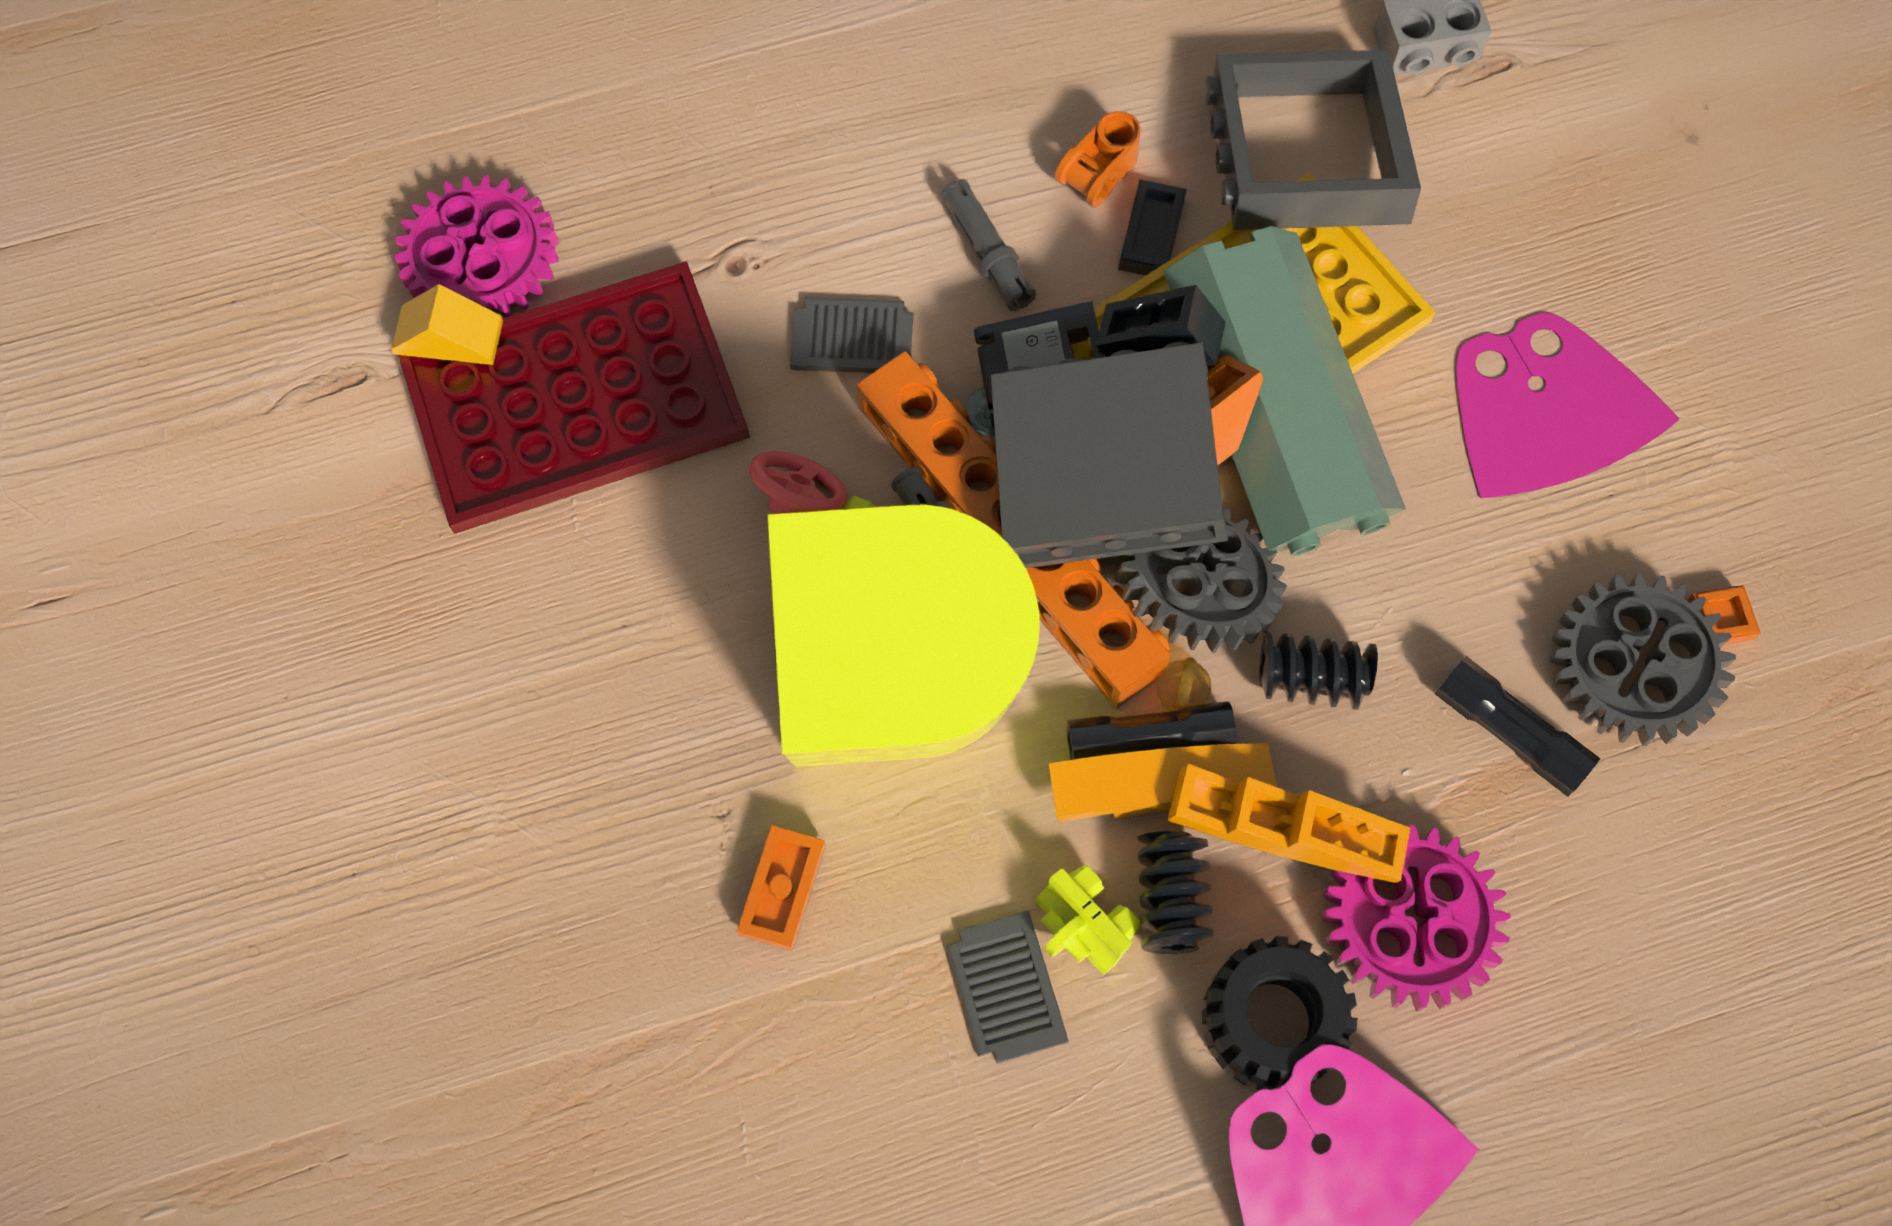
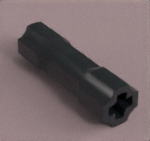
(1173, 729)
(1549, 751)

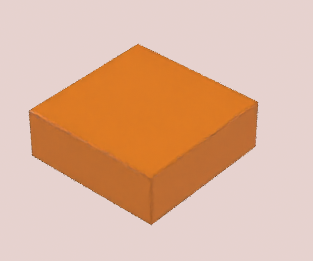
(1735, 612)

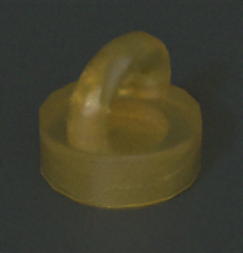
(1183, 685)

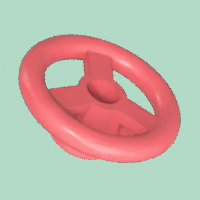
(795, 490)

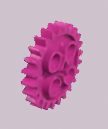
(479, 245)
(1466, 920)

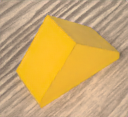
(447, 328)

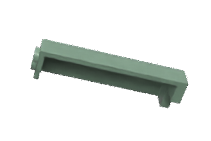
(1309, 442)

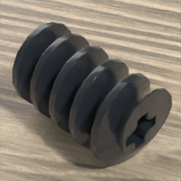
(1317, 669)
(1172, 892)

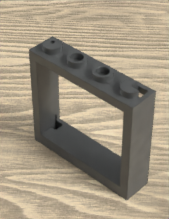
(1313, 203)

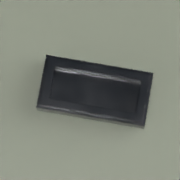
(1152, 227)

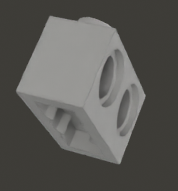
(1431, 33)

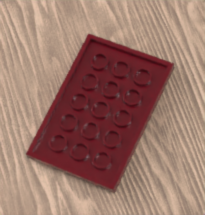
(576, 399)

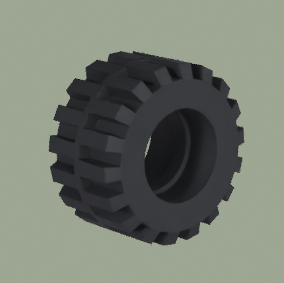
(1291, 968)

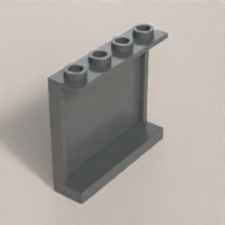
(1107, 456)

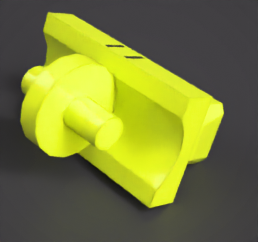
(1081, 924)

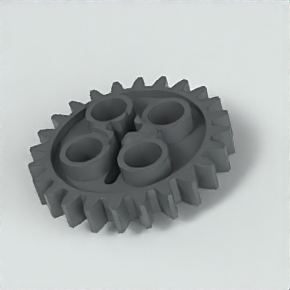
(1207, 589)
(1687, 684)

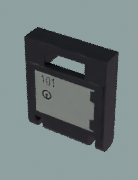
(1034, 341)

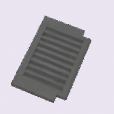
(849, 334)
(1006, 989)

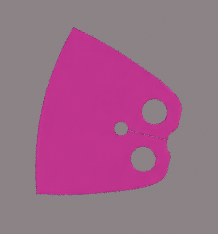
(1577, 425)
(1384, 1159)

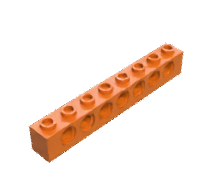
(905, 386)

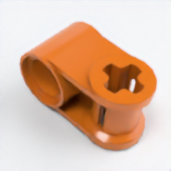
(1097, 164)

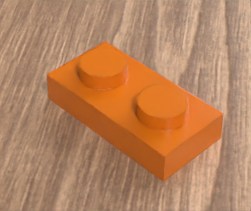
(781, 888)

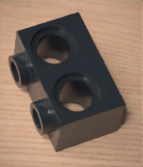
(1162, 319)

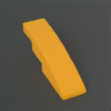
(1147, 779)
(1290, 825)

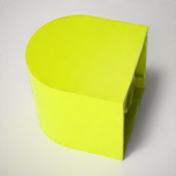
(895, 632)

